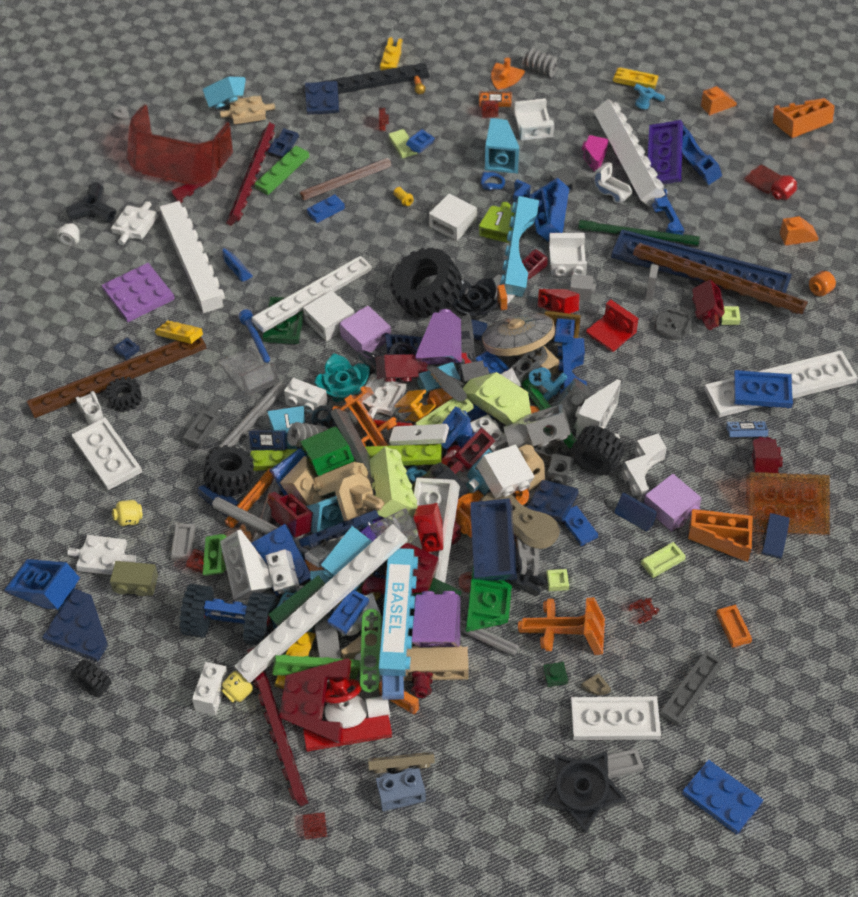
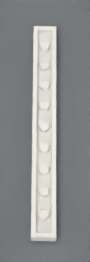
(321, 603)

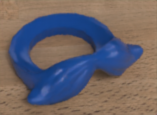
(490, 186)

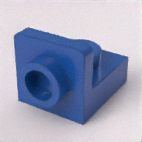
(521, 189)

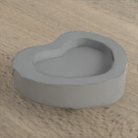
(121, 113)

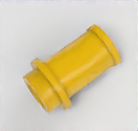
(405, 198)

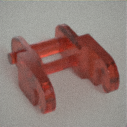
(640, 604)

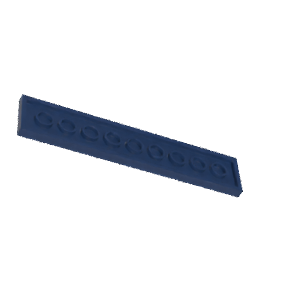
(758, 274)

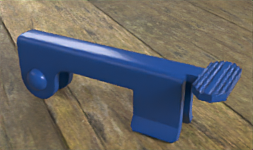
(663, 204)

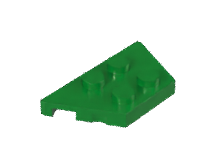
(487, 603)

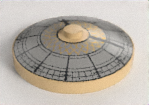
(518, 334)

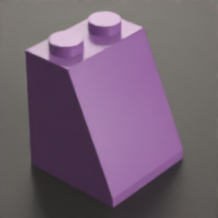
(441, 340)
(436, 620)

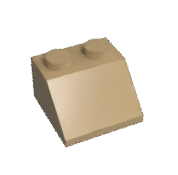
(301, 483)

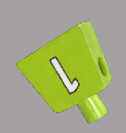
(496, 223)

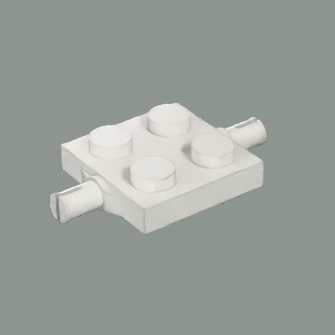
(134, 222)
(384, 396)
(100, 554)

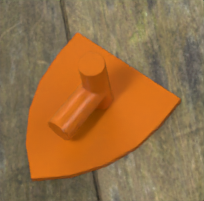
(504, 75)

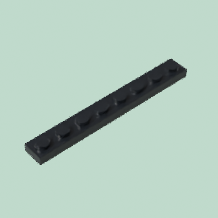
(379, 78)

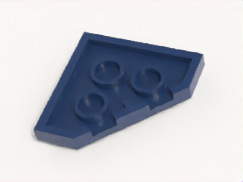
(339, 529)
(78, 627)

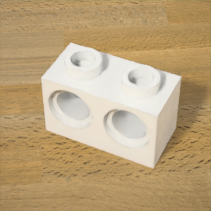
(209, 687)

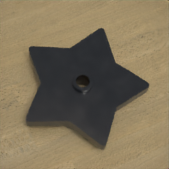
(586, 773)

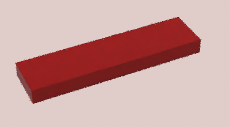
(368, 730)

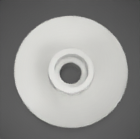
(348, 713)

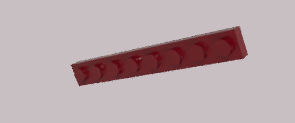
(249, 178)
(279, 736)

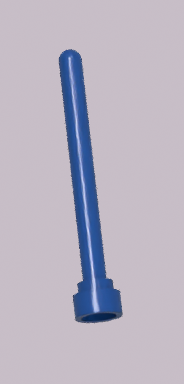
(245, 318)

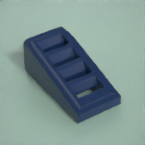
(391, 339)

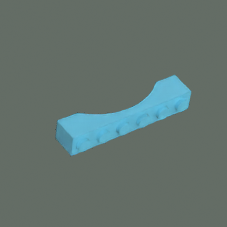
(515, 273)

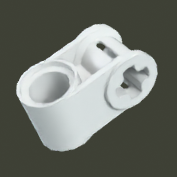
(90, 408)

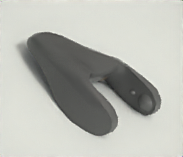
(449, 384)

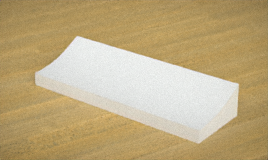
(446, 494)

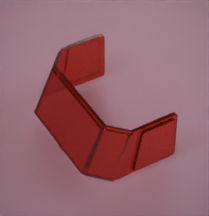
(175, 158)

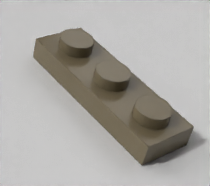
(401, 762)

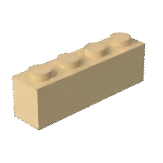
(443, 662)

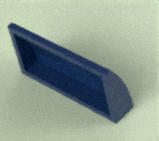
(493, 540)

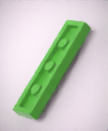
(281, 170)
(291, 664)

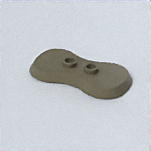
(530, 526)

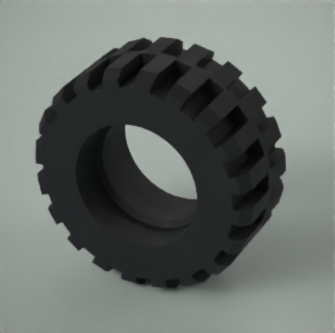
(417, 268)

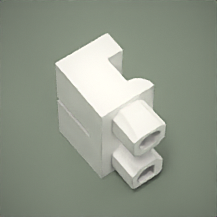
(282, 571)

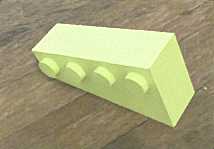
(392, 483)

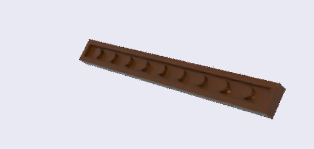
(721, 278)
(99, 381)

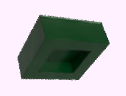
(555, 674)

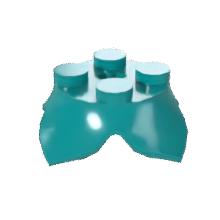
(342, 378)

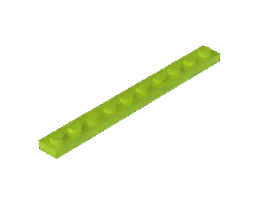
(411, 455)

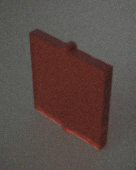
(762, 178)

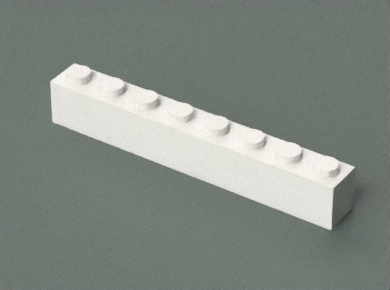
(629, 152)
(191, 256)

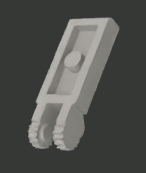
(527, 555)

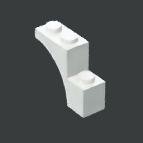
(647, 453)

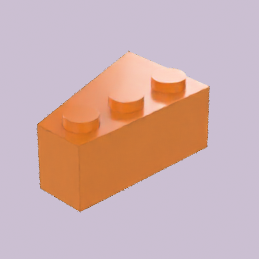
(803, 118)
(722, 532)

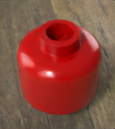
(784, 187)

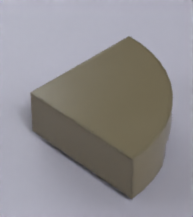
(596, 685)

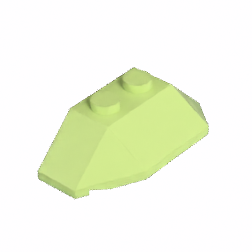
(498, 397)

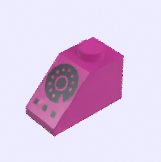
(595, 151)

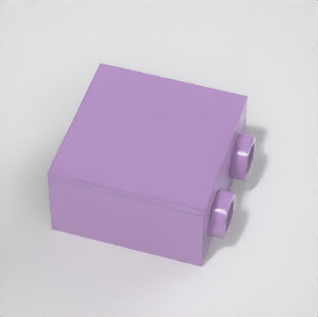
(364, 330)
(672, 502)

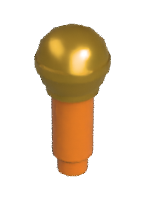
(419, 88)

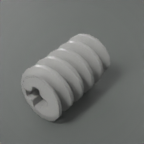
(540, 62)
(300, 431)

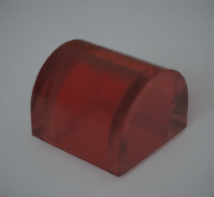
(489, 108)

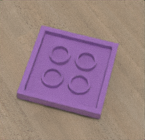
(138, 292)

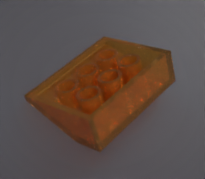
(796, 496)

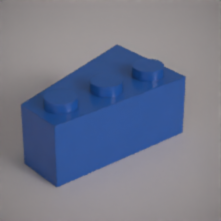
(551, 208)

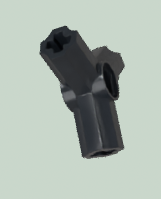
(92, 205)

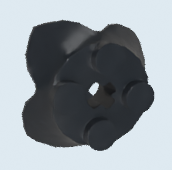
(476, 299)

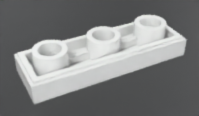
(419, 434)

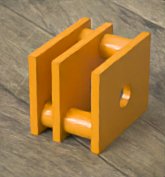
(410, 403)

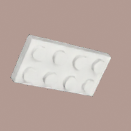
(106, 453)
(615, 718)

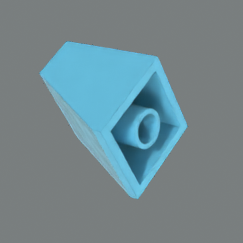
(501, 148)
(344, 552)

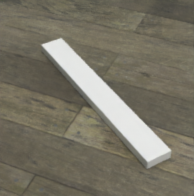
(294, 303)

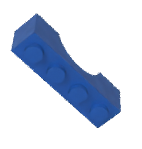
(703, 164)
(571, 356)

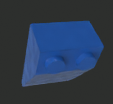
(43, 583)

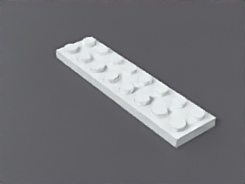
(807, 378)

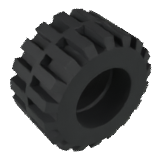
(598, 450)
(239, 472)

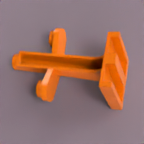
(374, 433)
(590, 625)

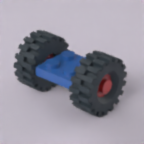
(201, 607)

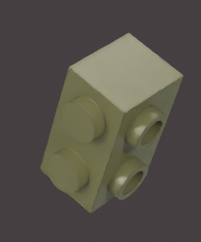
(134, 578)

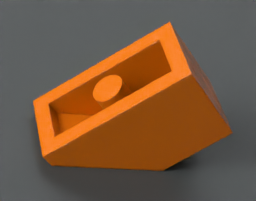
(716, 100)
(796, 231)

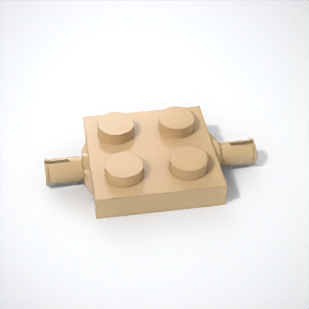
(247, 110)

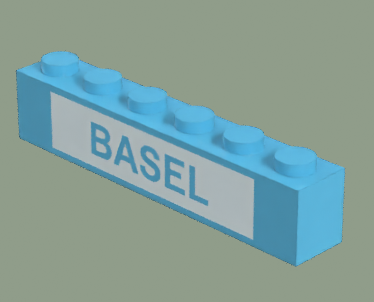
(396, 614)

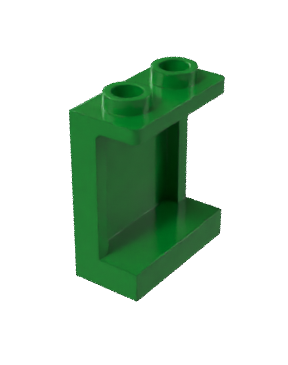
(327, 451)

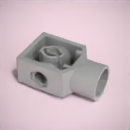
(532, 428)

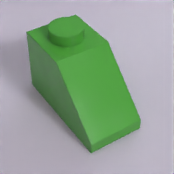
(213, 555)

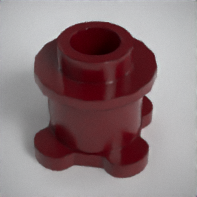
(421, 684)

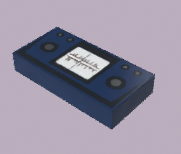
(268, 439)

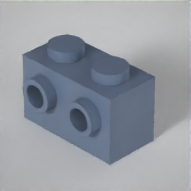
(400, 789)

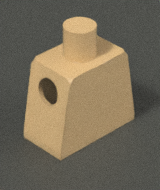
(535, 464)

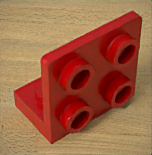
(614, 327)

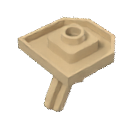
(356, 496)

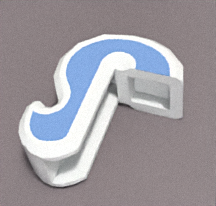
(609, 185)

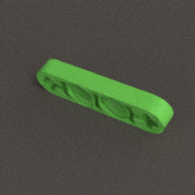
(370, 650)

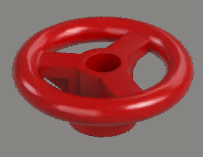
(340, 687)

